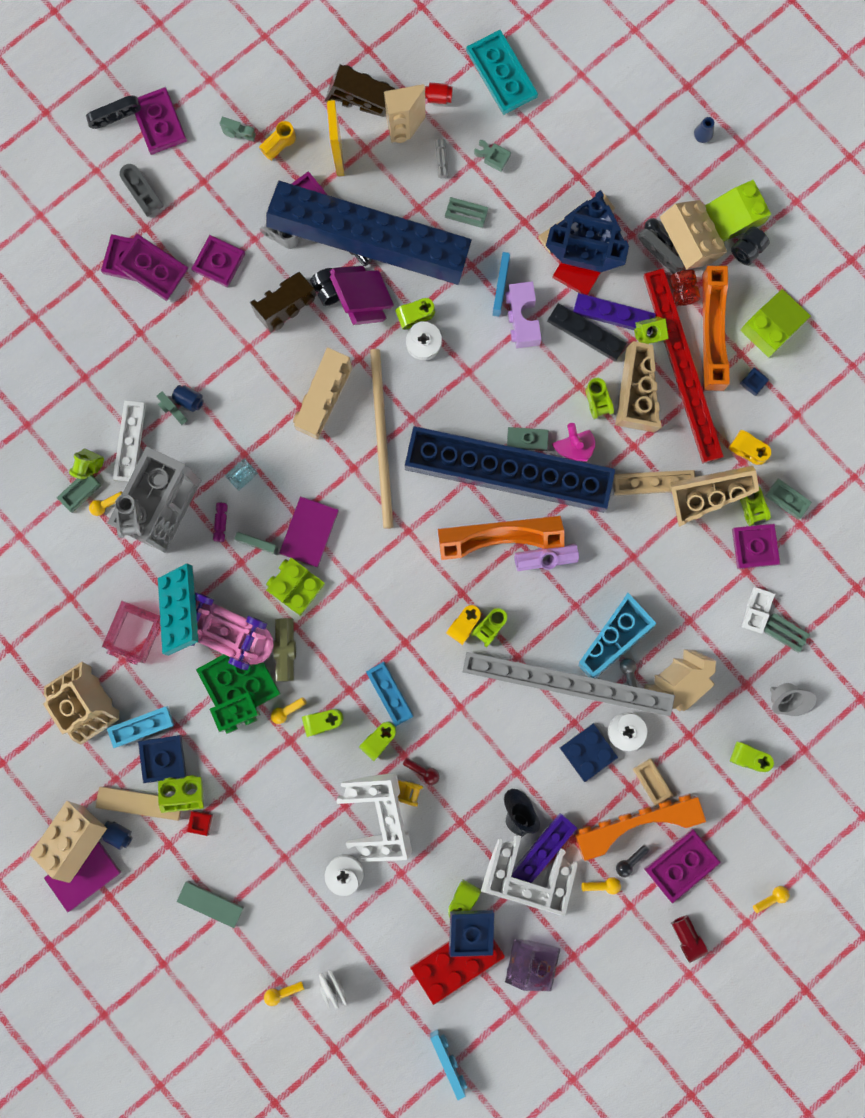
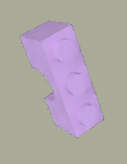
(524, 332)

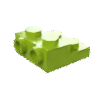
(294, 586)

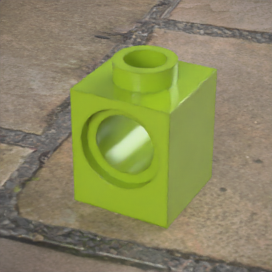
(659, 330)

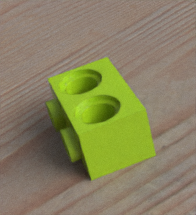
(180, 800)

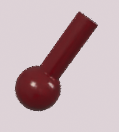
(429, 775)

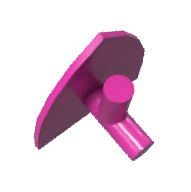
(576, 446)

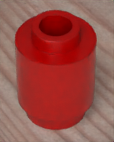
(438, 93)

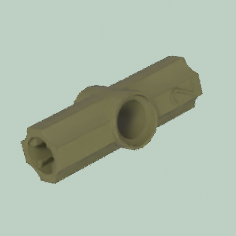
(284, 649)

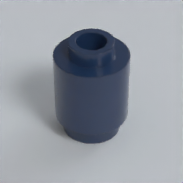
(187, 398)
(117, 835)

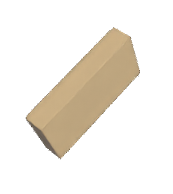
(652, 781)

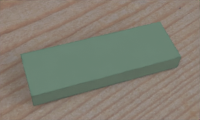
(210, 904)

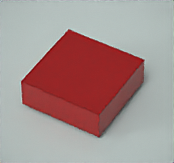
(199, 823)

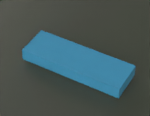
(501, 284)
(389, 694)

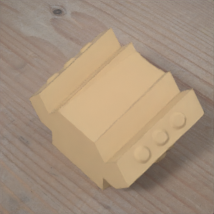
(686, 679)
(79, 704)

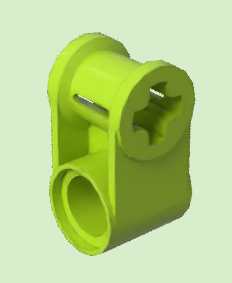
(413, 312)
(600, 402)
(86, 464)
(755, 506)
(489, 627)
(319, 723)
(376, 742)
(748, 757)
(464, 897)

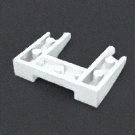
(384, 791)
(549, 899)

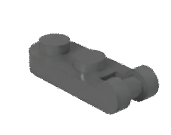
(139, 188)
(661, 250)

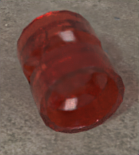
(684, 286)

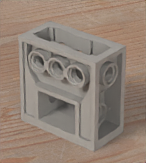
(164, 494)

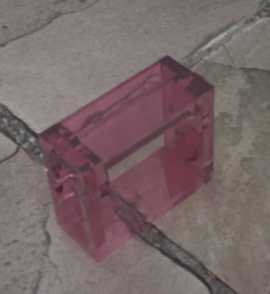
(116, 626)

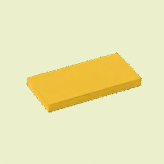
(335, 138)

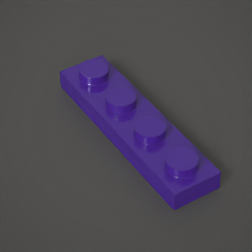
(610, 312)
(544, 849)

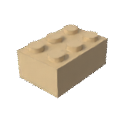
(693, 234)
(68, 842)

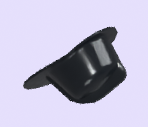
(520, 813)

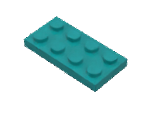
(501, 72)
(177, 609)

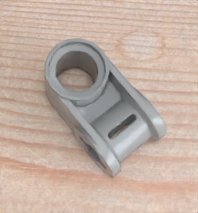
(279, 237)
(128, 521)

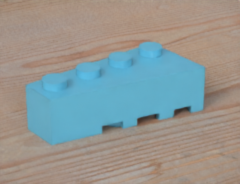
(618, 635)

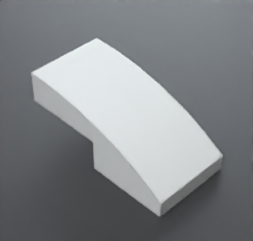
(757, 610)

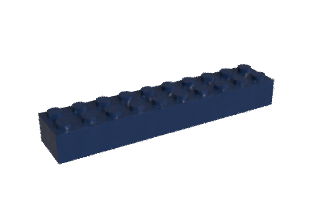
(367, 232)
(509, 469)

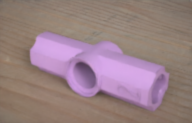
(534, 558)

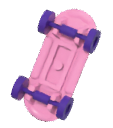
(238, 637)

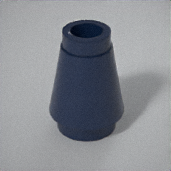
(704, 131)

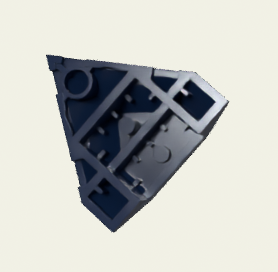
(589, 237)

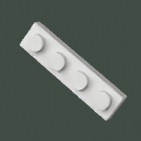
(129, 440)

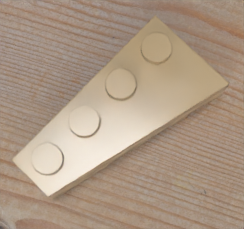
(323, 393)
(638, 393)
(711, 492)

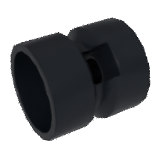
(750, 246)
(323, 285)

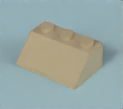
(404, 111)

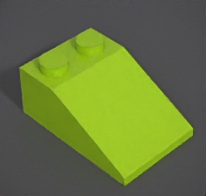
(738, 210)
(775, 323)

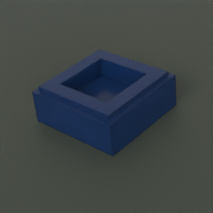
(754, 381)

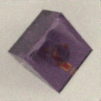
(532, 965)

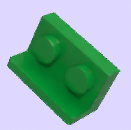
(235, 712)

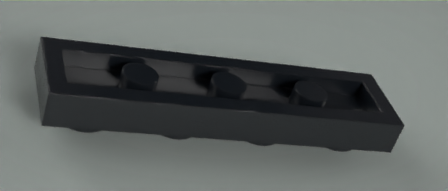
(586, 332)

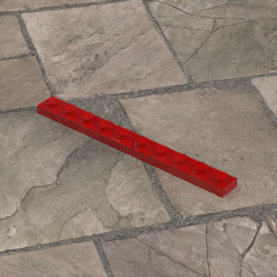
(683, 367)

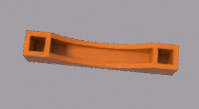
(714, 345)
(539, 532)
(597, 840)

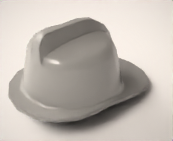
(791, 700)

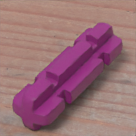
(220, 522)

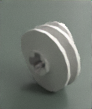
(421, 331)
(630, 721)
(338, 884)
(331, 990)

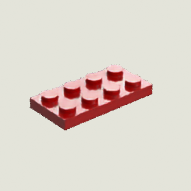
(444, 974)

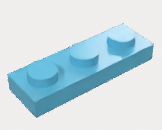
(140, 727)
(449, 1064)

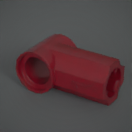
(691, 943)

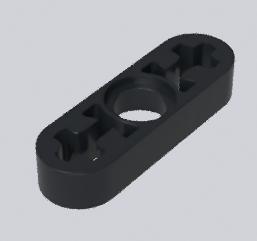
(113, 112)

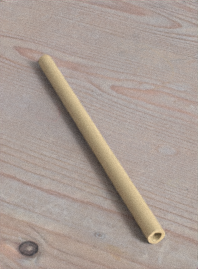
(381, 439)

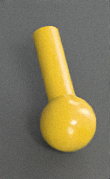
(98, 507)
(279, 714)
(611, 885)
(780, 894)
(273, 996)

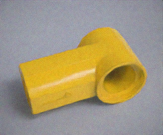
(276, 142)

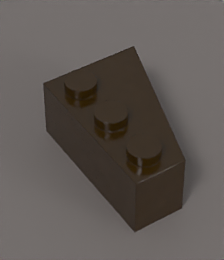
(358, 90)
(284, 302)

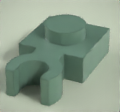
(234, 129)
(494, 156)
(167, 405)

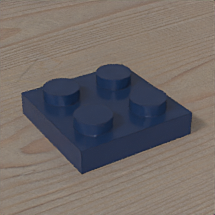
(588, 752)
(162, 759)
(471, 933)

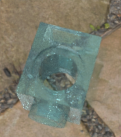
(241, 474)

